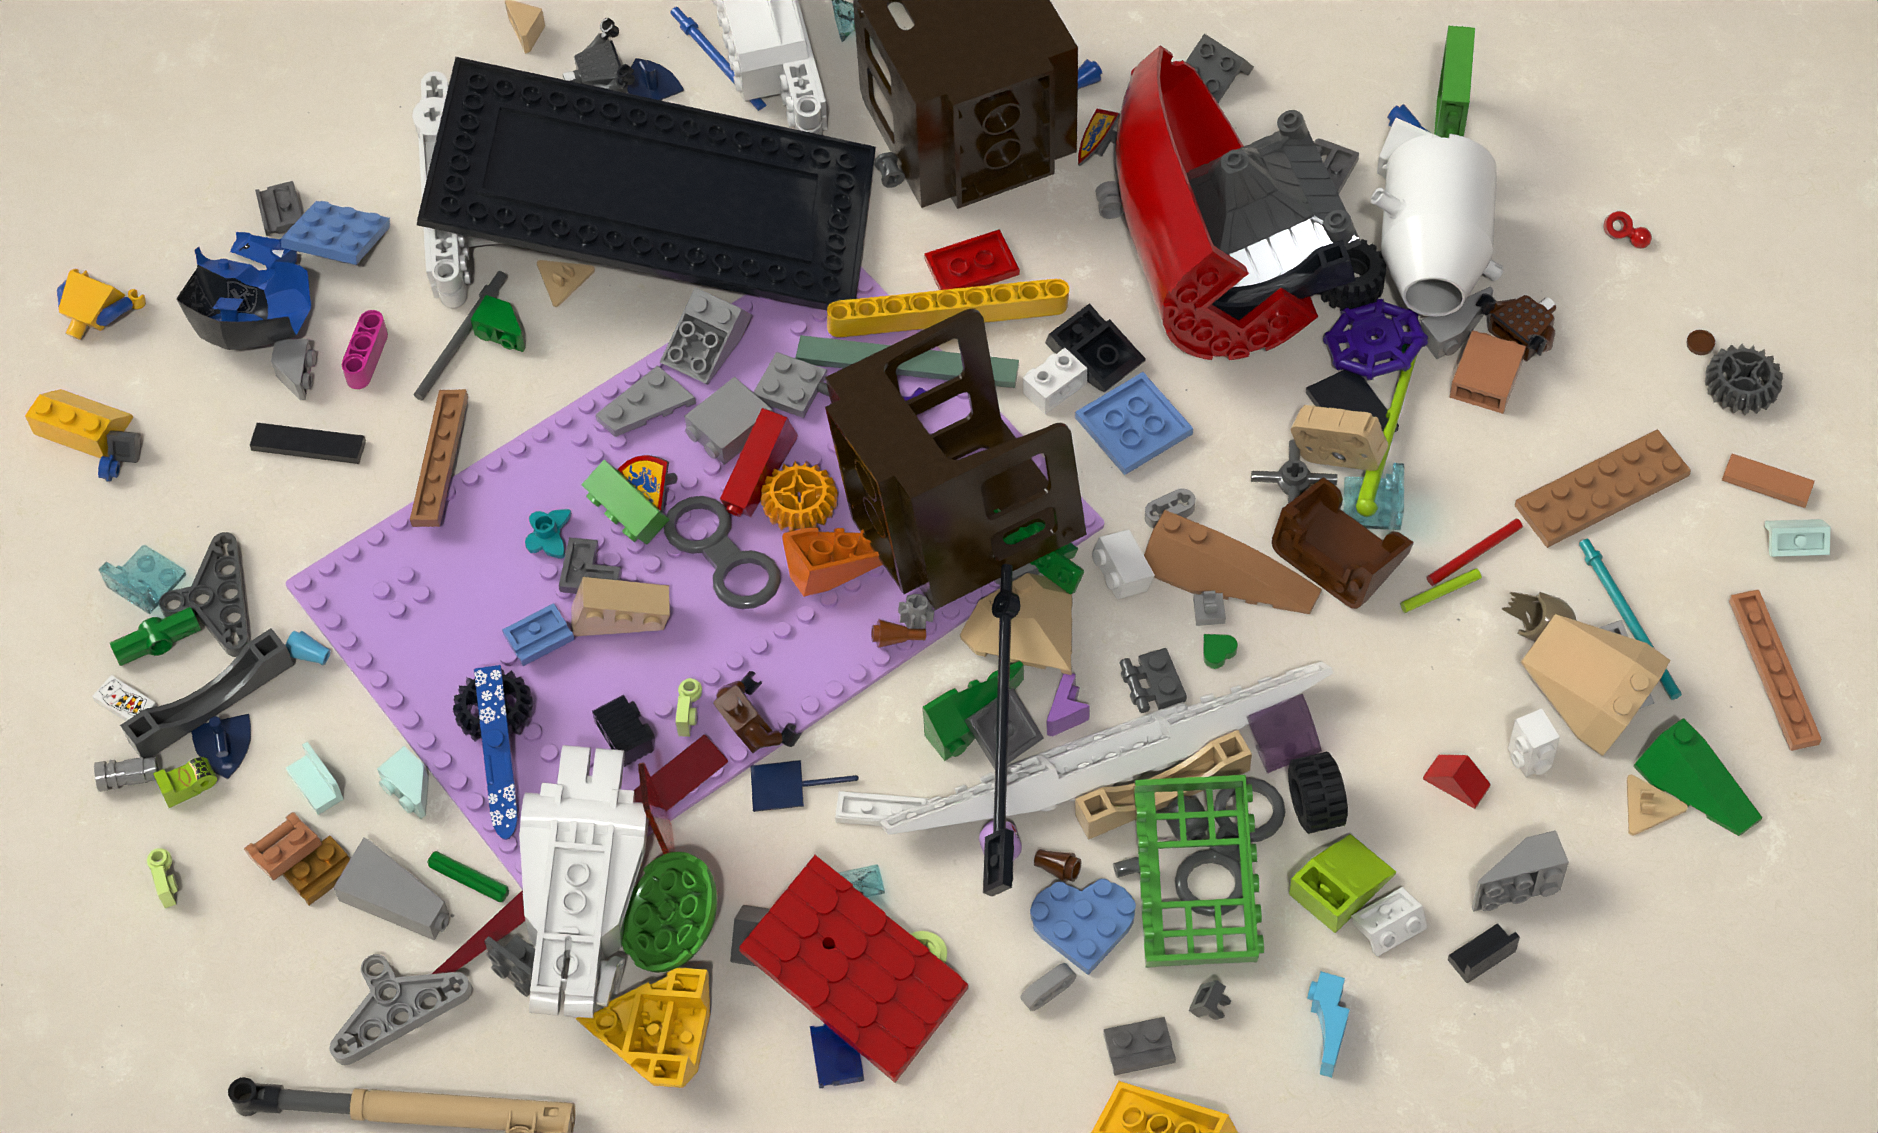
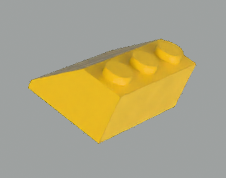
(75, 421)

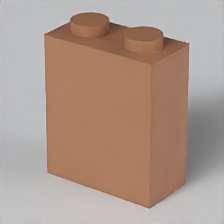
(1487, 371)

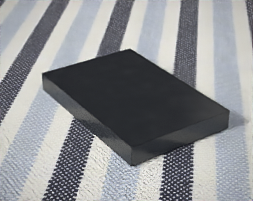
(1348, 392)

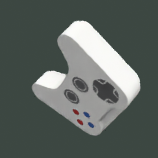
(609, 979)

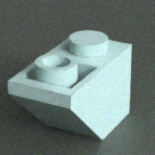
(407, 779)

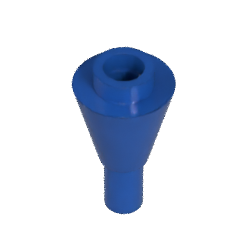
(1088, 73)
(1403, 114)

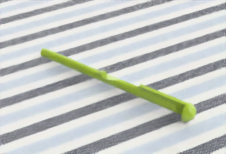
(1365, 504)

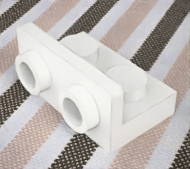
(1390, 920)

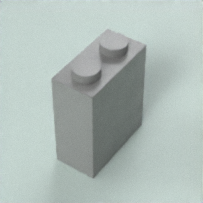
(724, 420)

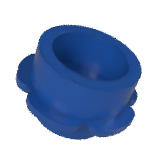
(108, 468)

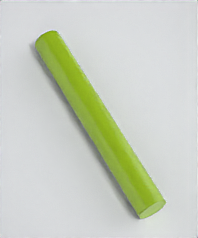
(1440, 590)

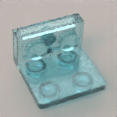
(1388, 499)
(143, 578)

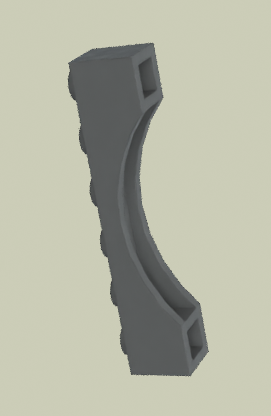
(253, 667)

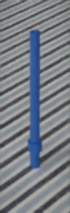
(690, 28)

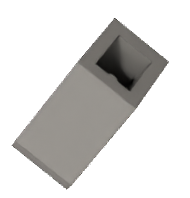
(293, 363)

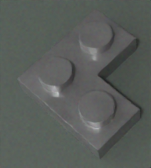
(580, 563)

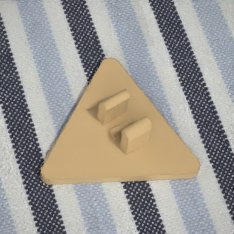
(563, 278)
(1649, 805)

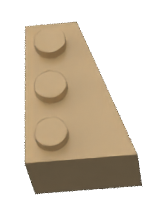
(618, 607)

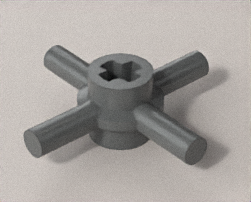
(1293, 475)

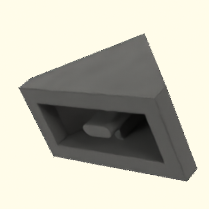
(744, 923)

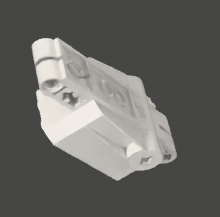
(774, 57)
(444, 250)
(578, 875)

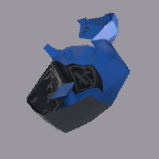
(246, 307)

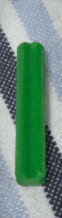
(468, 876)

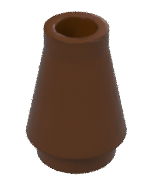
(1059, 864)

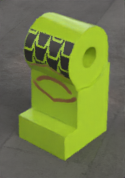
(185, 781)

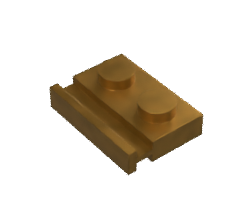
(318, 871)

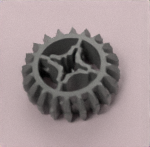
(1744, 386)

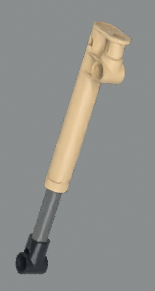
(410, 1107)

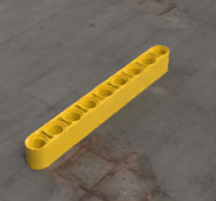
(928, 308)

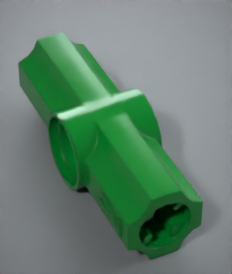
(155, 636)

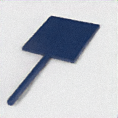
(782, 785)

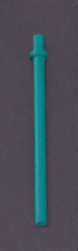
(1594, 559)

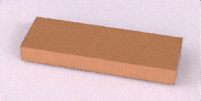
(1768, 480)

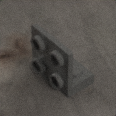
(1217, 65)
(512, 961)

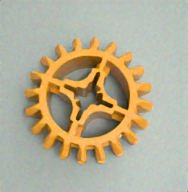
(781, 496)

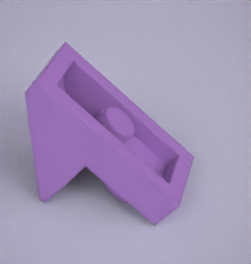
(1065, 710)

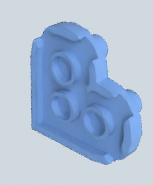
(1084, 922)

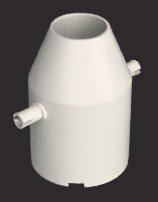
(1438, 221)

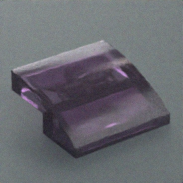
(1284, 733)

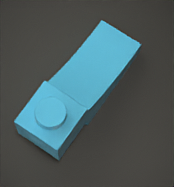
(1333, 1018)

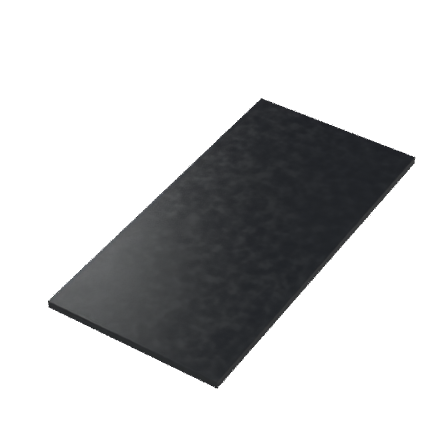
(648, 185)

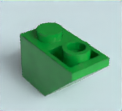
(497, 322)

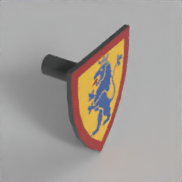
(1098, 134)
(649, 476)

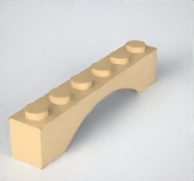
(1115, 806)

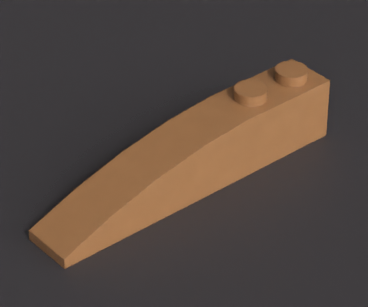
(1208, 560)

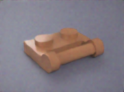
(288, 851)

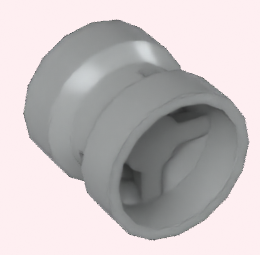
(1109, 200)

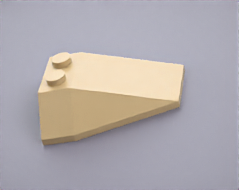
(1593, 677)

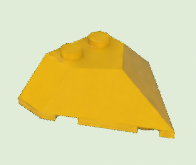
(658, 1026)

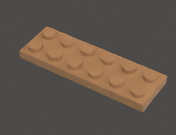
(1602, 488)

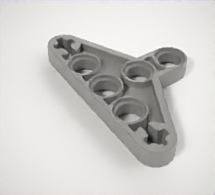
(381, 1013)

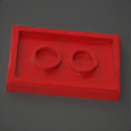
(972, 262)

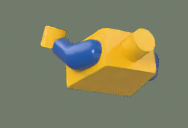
(92, 303)

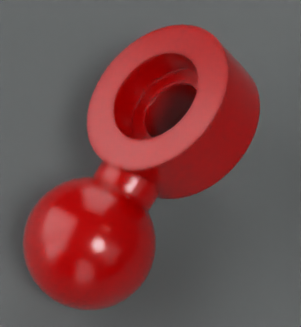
(1639, 237)

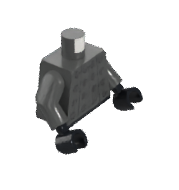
(599, 62)

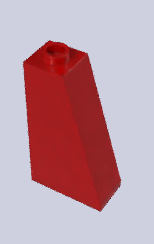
(762, 453)

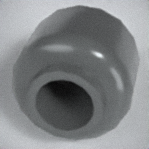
(1194, 826)

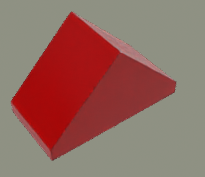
(1459, 778)

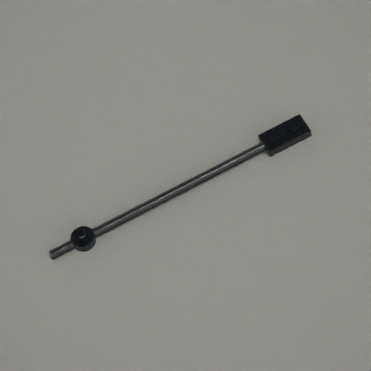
(999, 844)

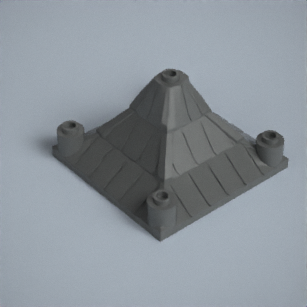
(1272, 202)

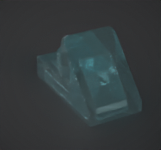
(844, 18)

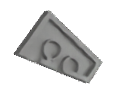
(644, 400)

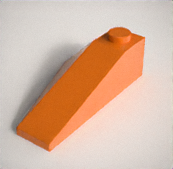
(827, 559)

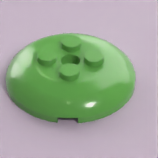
(670, 912)

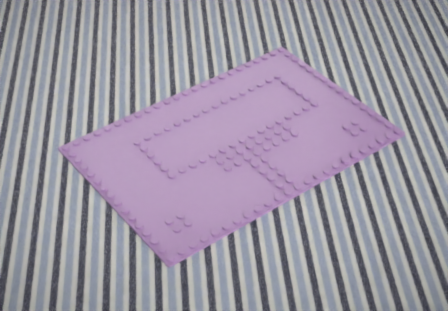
(431, 602)

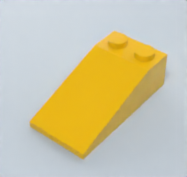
(1146, 1111)

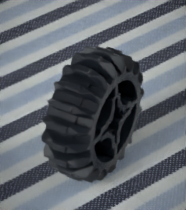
(516, 715)

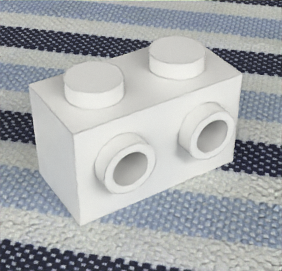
(1054, 380)
(1122, 564)
(1533, 743)

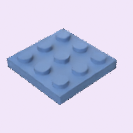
(335, 232)
(1133, 423)

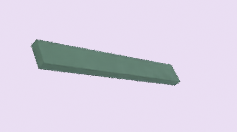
(930, 364)

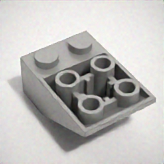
(705, 336)
(1529, 870)

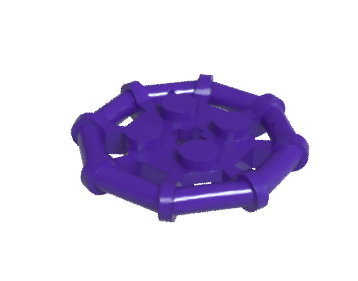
(1371, 321)

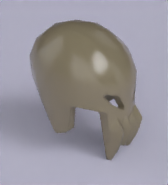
(1539, 612)

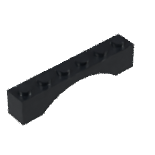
(1320, 271)

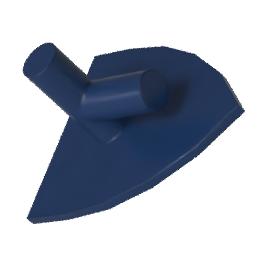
(653, 80)
(223, 743)

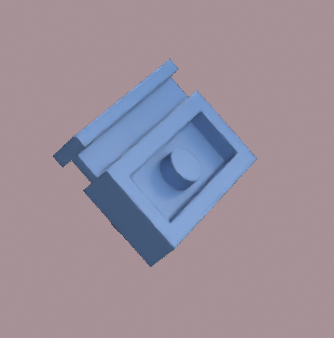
(538, 634)

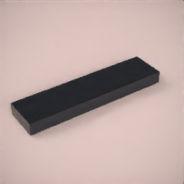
(307, 443)

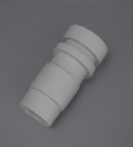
(124, 773)

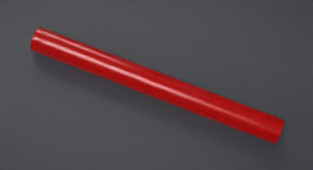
(1474, 552)

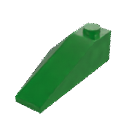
(1691, 771)

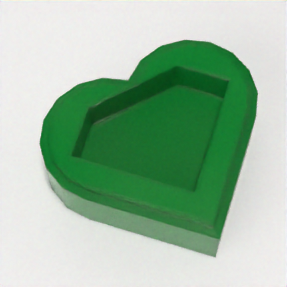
(1218, 649)

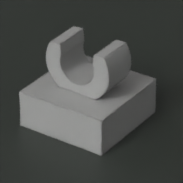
(1209, 608)

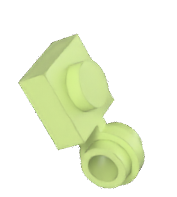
(685, 713)
(164, 884)

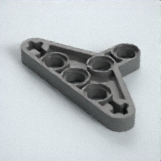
(214, 584)

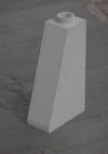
(390, 892)

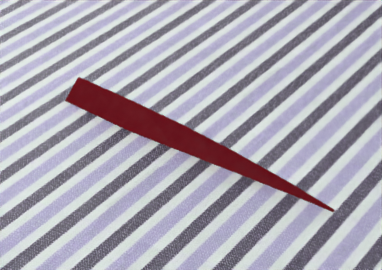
(672, 784)

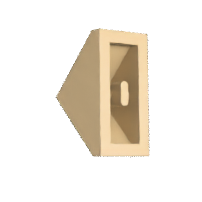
(526, 21)

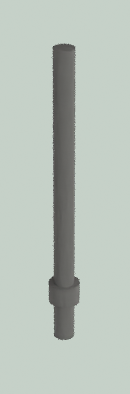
(458, 338)

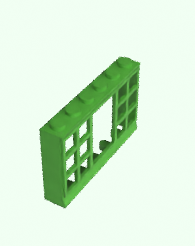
(1150, 872)

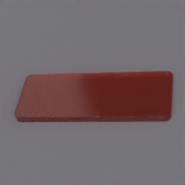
(655, 811)

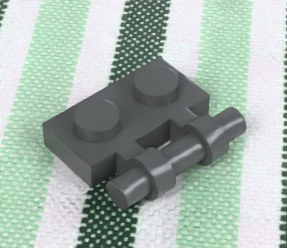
(1161, 678)

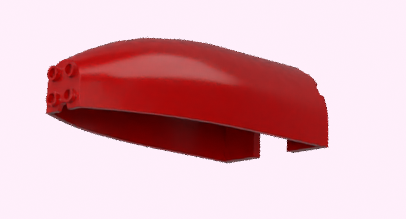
(1162, 134)

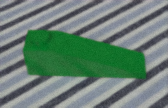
(946, 714)

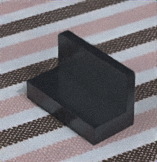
(1483, 952)

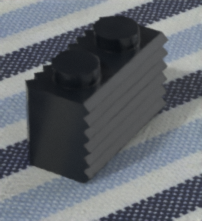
(623, 729)

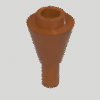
(889, 633)

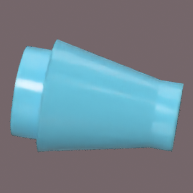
(306, 648)

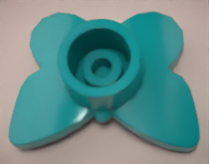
(547, 532)

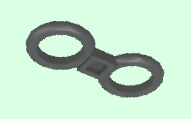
(722, 552)
(1229, 855)

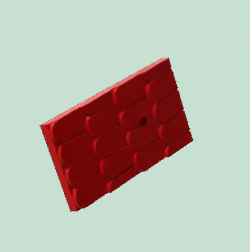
(854, 968)

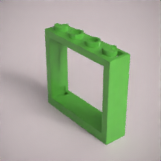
(1455, 82)

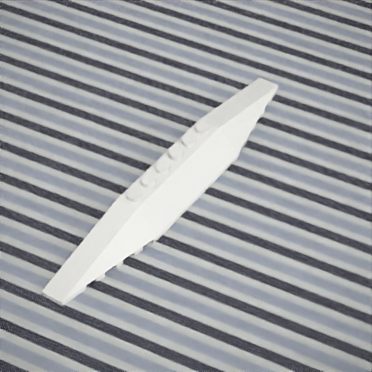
(1109, 755)

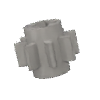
(915, 611)

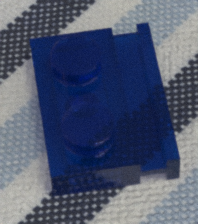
(834, 1058)

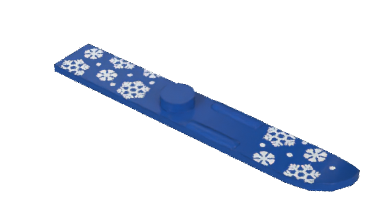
(496, 750)

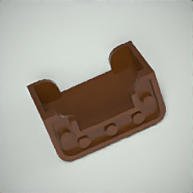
(1335, 547)

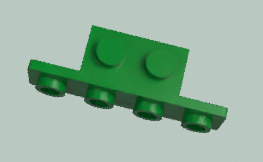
(1055, 565)

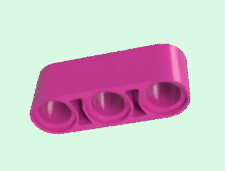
(364, 349)

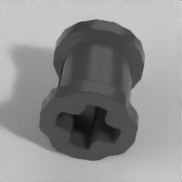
(889, 169)

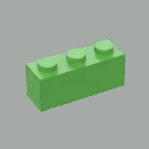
(624, 503)

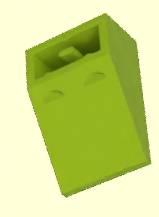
(1340, 881)

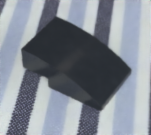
(1097, 346)

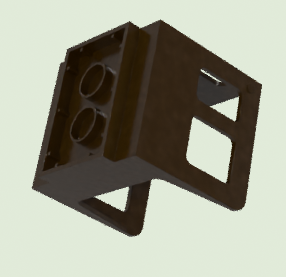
(974, 92)
(920, 503)

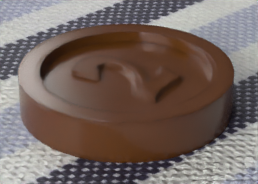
(1700, 342)

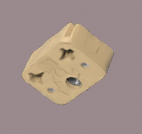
(1339, 437)

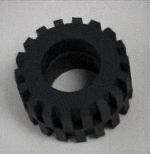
(1367, 287)
(1317, 792)

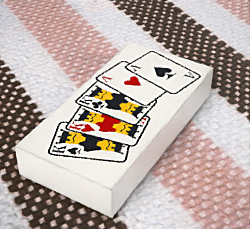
(121, 699)

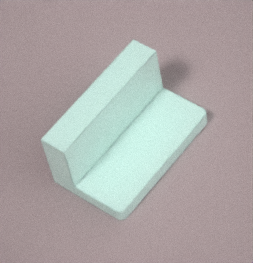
(1798, 537)
(315, 781)

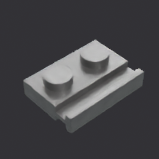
(278, 207)
(1139, 1046)

